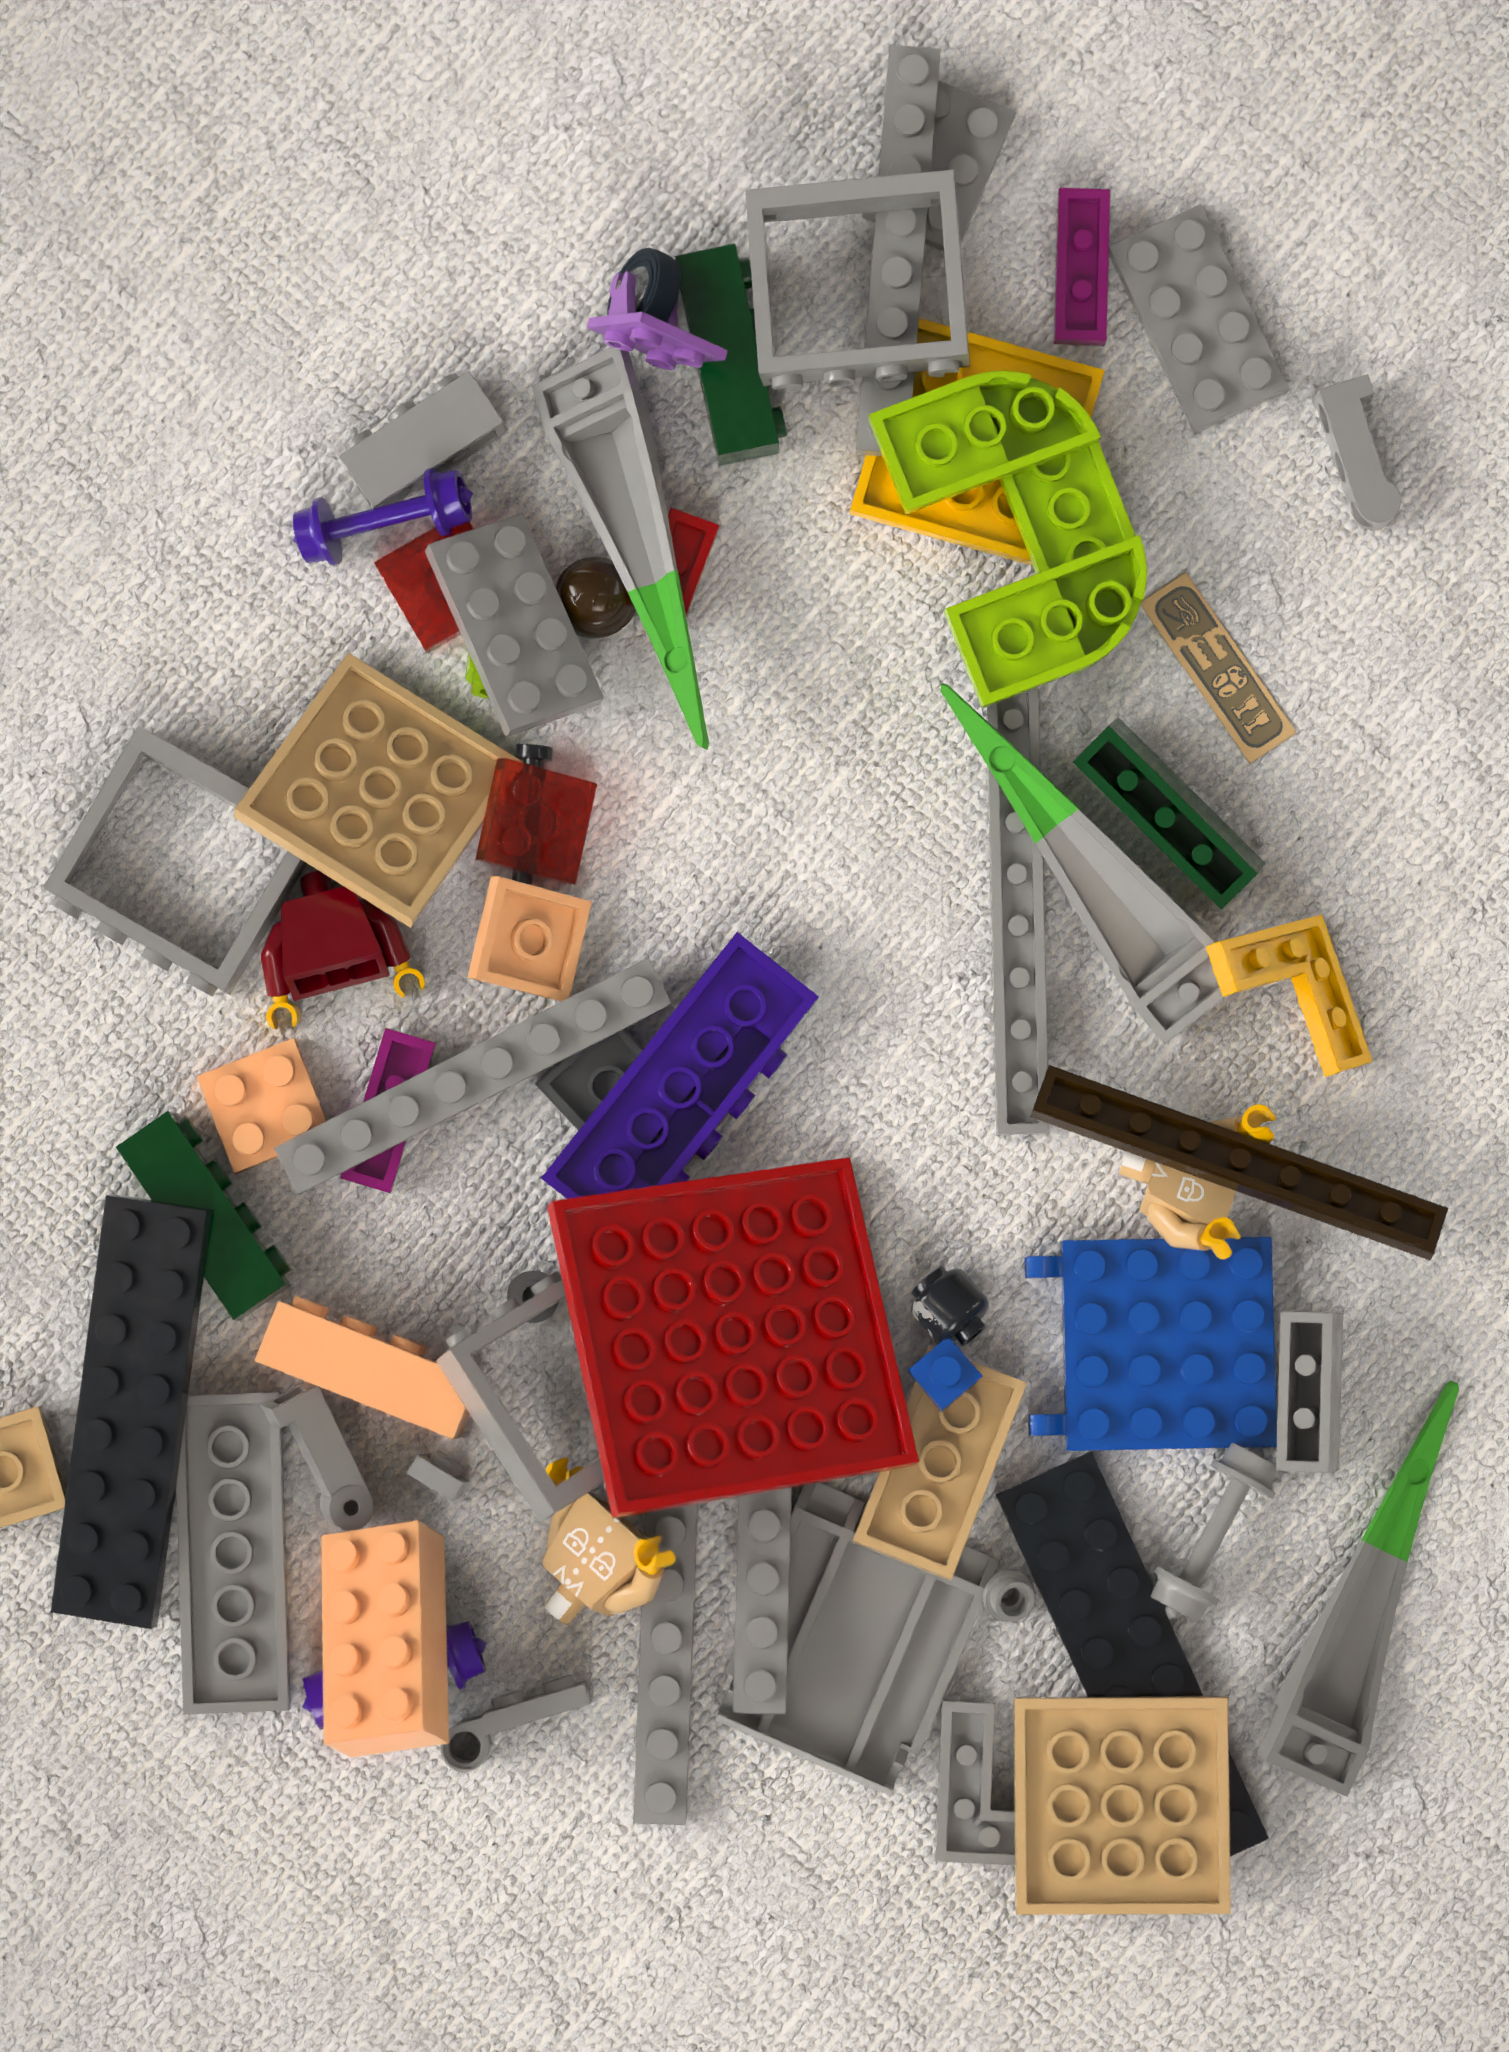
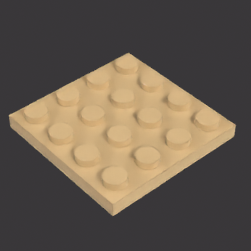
(375, 790)
(1121, 1805)

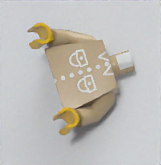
(1188, 1208)
(599, 1557)

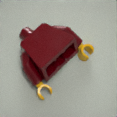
(329, 945)

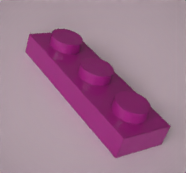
(1082, 266)
(397, 1061)

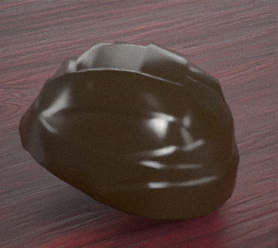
(595, 597)

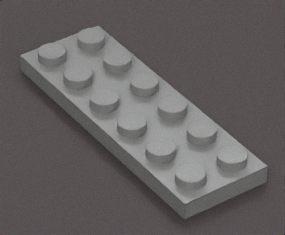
(232, 1557)

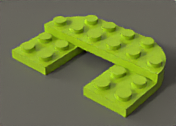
(1064, 506)

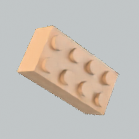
(361, 1366)
(384, 1639)

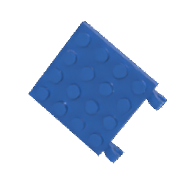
(1163, 1345)

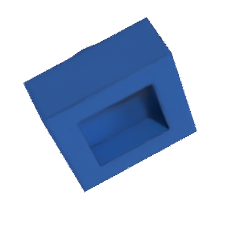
(944, 1374)

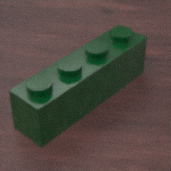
(733, 392)
(1169, 813)
(175, 1172)

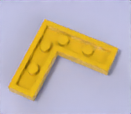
(1307, 956)

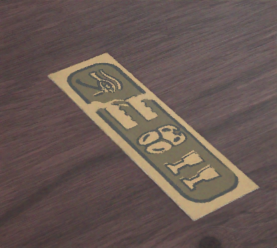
(1218, 668)

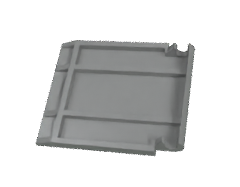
(864, 1645)

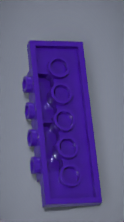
(687, 1078)

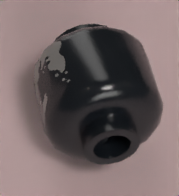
(949, 1306)

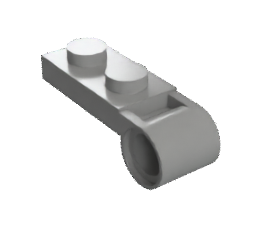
(512, 1711)

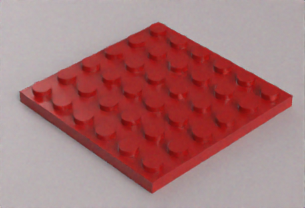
(731, 1336)

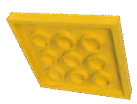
(982, 515)

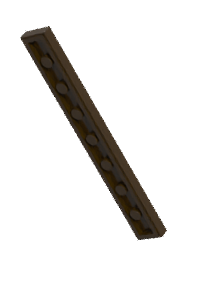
(1239, 1162)

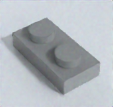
(439, 1474)

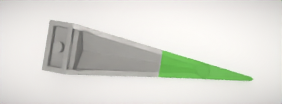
(610, 455)
(1134, 921)
(1336, 1680)

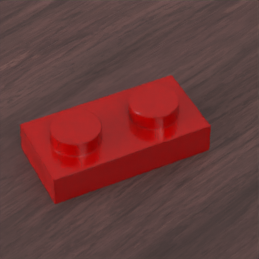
(692, 546)

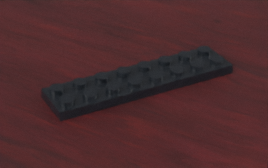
(131, 1411)
(1104, 1603)

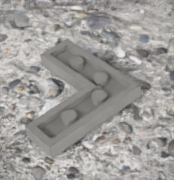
(964, 1821)

